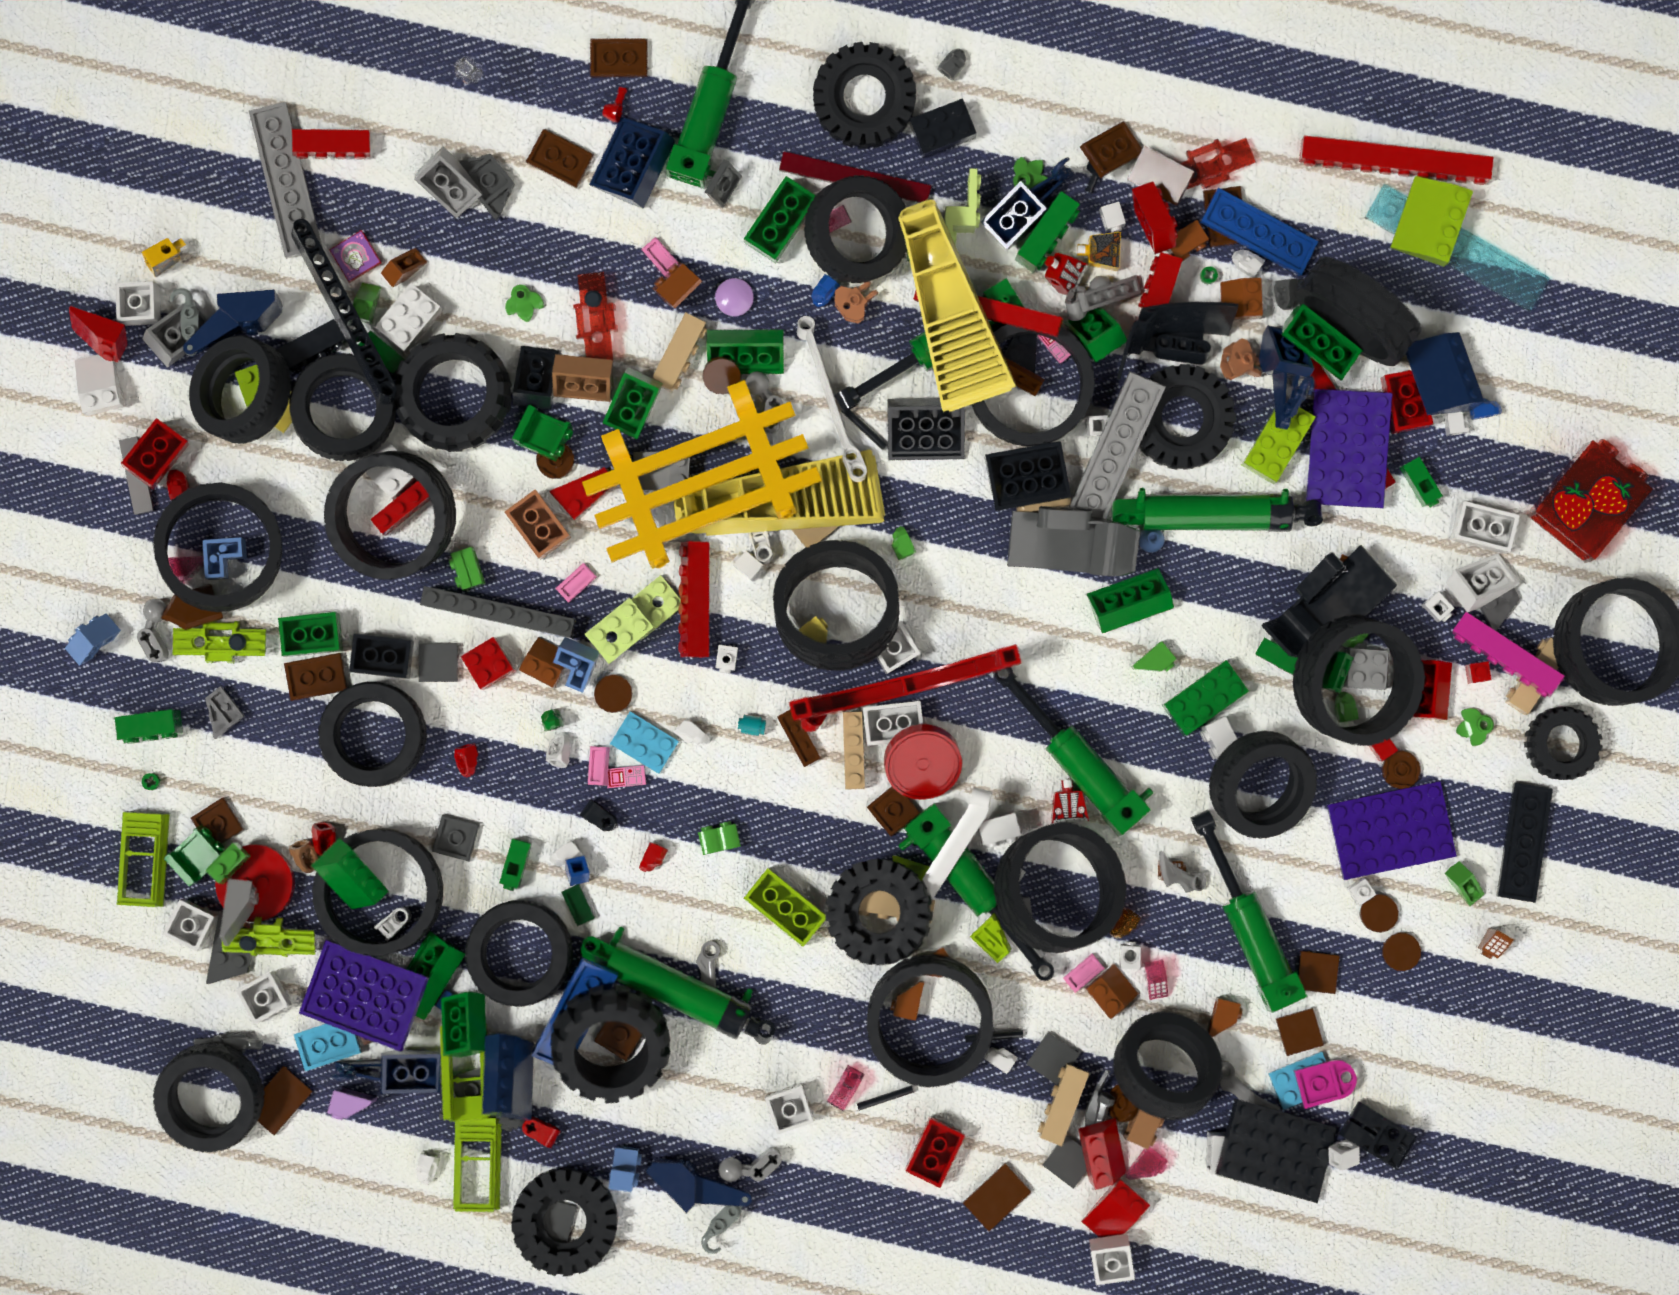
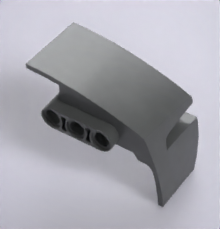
(1072, 542)

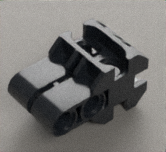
(1359, 1136)

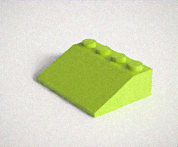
(1431, 220)

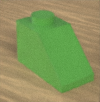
(366, 302)
(1156, 660)
(1464, 883)

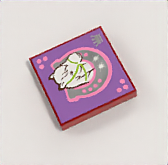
(355, 256)

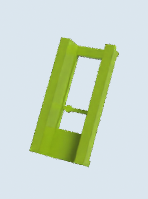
(146, 826)
(461, 1107)
(478, 1130)

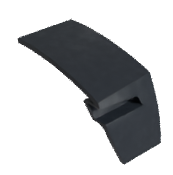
(1330, 593)

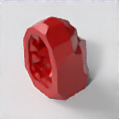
(176, 483)
(812, 724)
(466, 759)
(322, 837)
(653, 857)

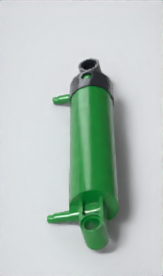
(1216, 512)
(678, 989)

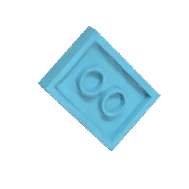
(644, 742)
(325, 1045)
(1285, 1080)

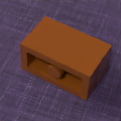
(1189, 239)

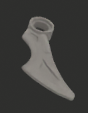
(1172, 874)
(707, 963)
(1240, 1090)

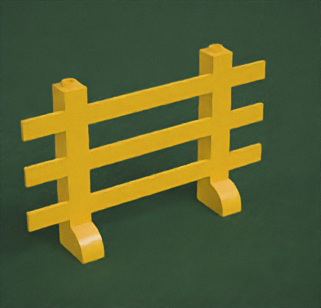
(640, 505)

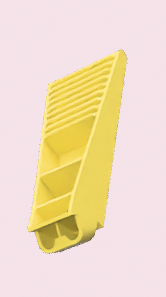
(958, 334)
(824, 504)

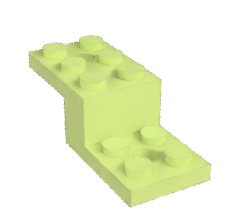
(965, 219)
(634, 619)

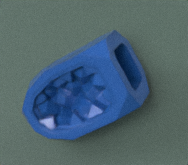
(824, 291)
(1485, 410)

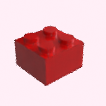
(487, 663)

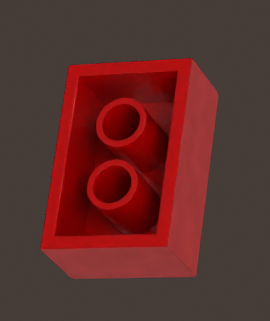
(1154, 217)
(1162, 281)
(1407, 406)
(154, 453)
(934, 1152)

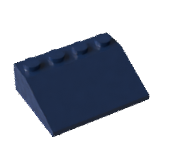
(632, 162)
(1444, 374)
(508, 1077)

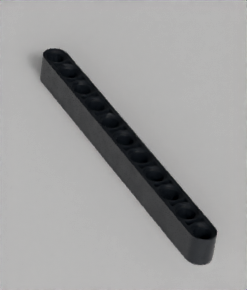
(343, 319)

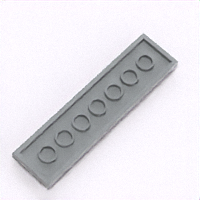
(283, 173)
(1117, 445)

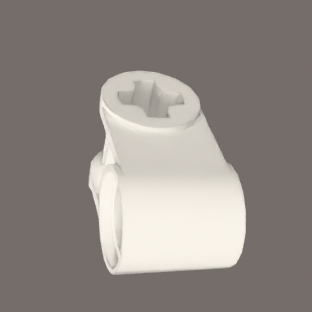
(760, 542)
(391, 924)

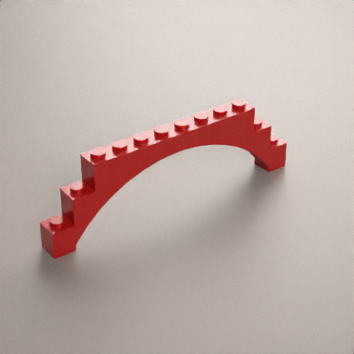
(906, 685)

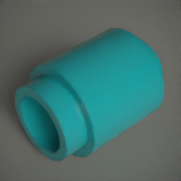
(752, 725)

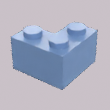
(217, 554)
(91, 638)
(579, 660)
(623, 1173)

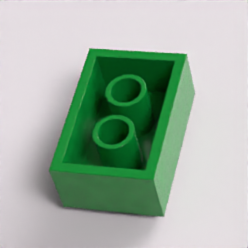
(1097, 333)
(632, 403)
(310, 634)
(148, 726)
(463, 1024)

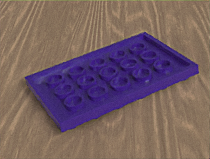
(1349, 448)
(1391, 830)
(364, 996)

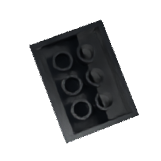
(923, 431)
(1027, 476)

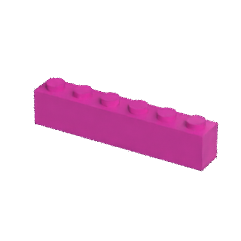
(1508, 655)

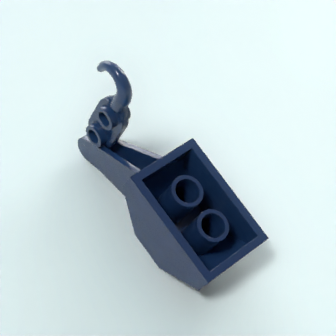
(1022, 208)
(1287, 367)
(399, 1071)

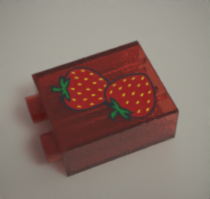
(1591, 499)

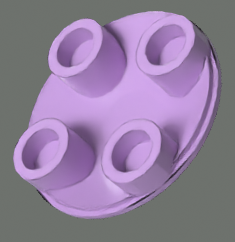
(734, 297)

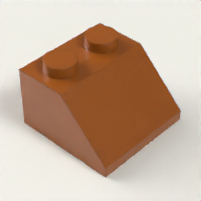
(676, 284)
(1246, 293)
(540, 663)
(1111, 991)

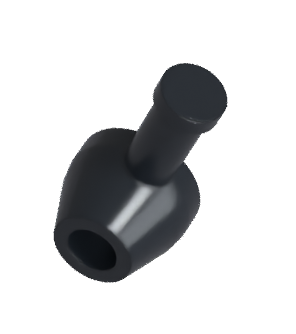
(1093, 180)

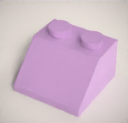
(348, 1102)

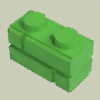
(467, 569)
(228, 863)

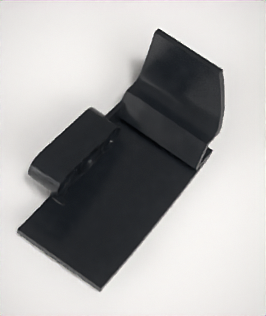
(1178, 330)

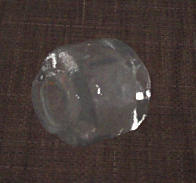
(468, 70)

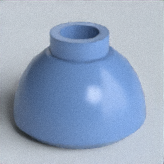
(1151, 540)

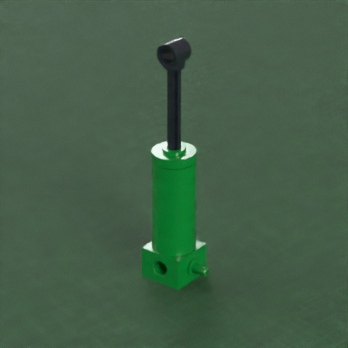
(707, 112)
(850, 396)
(1085, 766)
(966, 877)
(1275, 979)

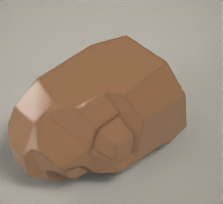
(303, 855)

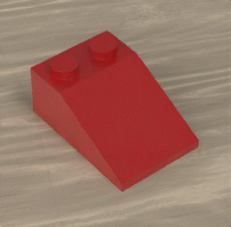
(101, 334)
(1115, 1211)

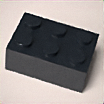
(942, 128)
(381, 656)

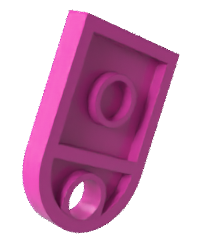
(1323, 1082)

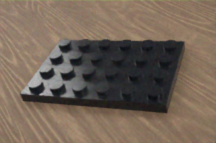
(1275, 1151)

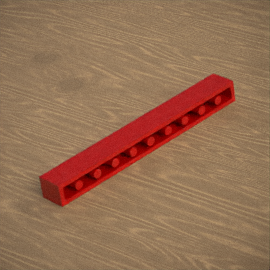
(1396, 159)

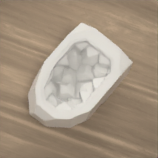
(1247, 262)
(691, 733)
(559, 751)
(567, 851)
(1000, 1058)
(427, 1167)

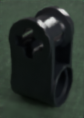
(596, 814)

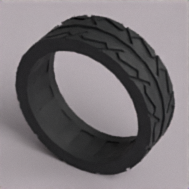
(1360, 310)
(1085, 396)
(217, 492)
(341, 535)
(824, 556)
(1569, 652)
(1404, 695)
(1108, 872)
(434, 897)
(916, 1073)

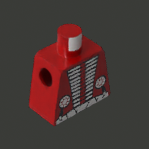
(1064, 272)
(1068, 805)

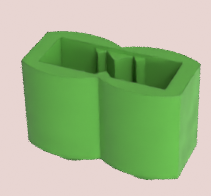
(719, 838)

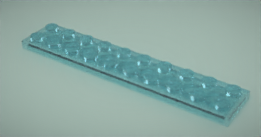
(1470, 255)

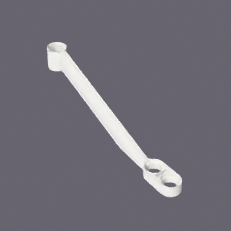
(858, 463)
(958, 841)

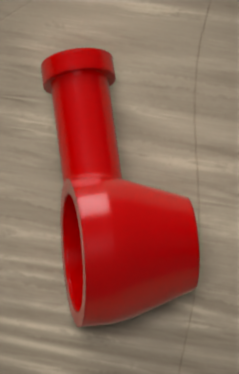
(614, 111)

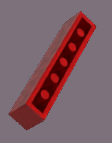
(694, 600)

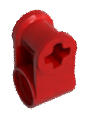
(544, 1133)

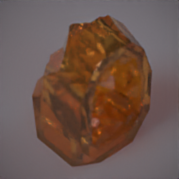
(1125, 924)

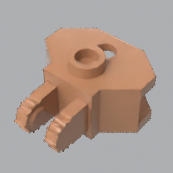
(853, 299)
(1240, 360)

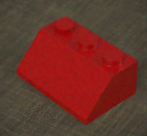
(1436, 690)
(1102, 1153)

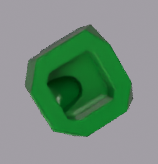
(552, 720)

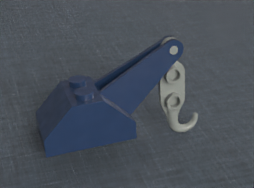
(237, 312)
(689, 1188)

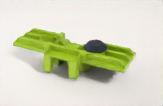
(220, 648)
(272, 940)

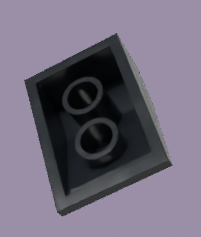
(534, 378)

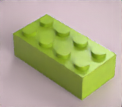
(1276, 446)
(785, 907)

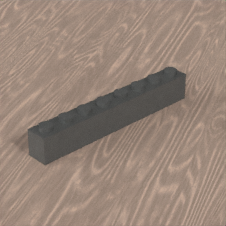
(498, 612)

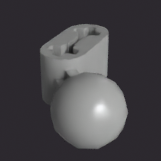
(1072, 301)
(758, 385)
(153, 611)
(732, 1169)

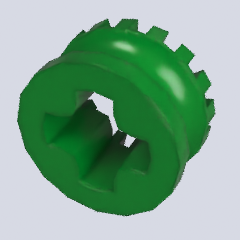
(1210, 269)
(155, 778)

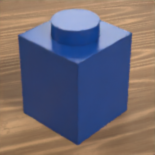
(577, 870)

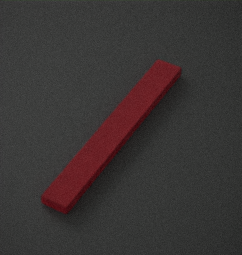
(833, 172)

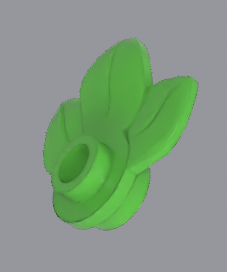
(1029, 171)
(525, 305)
(1472, 728)

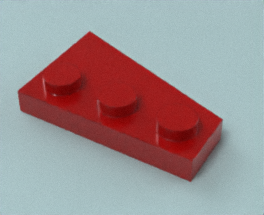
(573, 495)

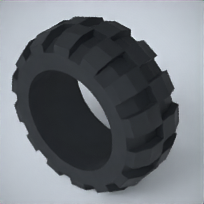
(427, 356)
(610, 1081)

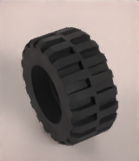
(1588, 743)

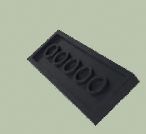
(1524, 842)

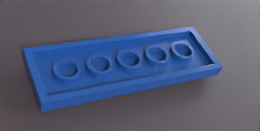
(1259, 231)
(585, 976)

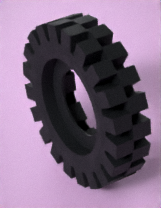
(855, 128)
(1216, 426)
(845, 920)
(529, 1222)

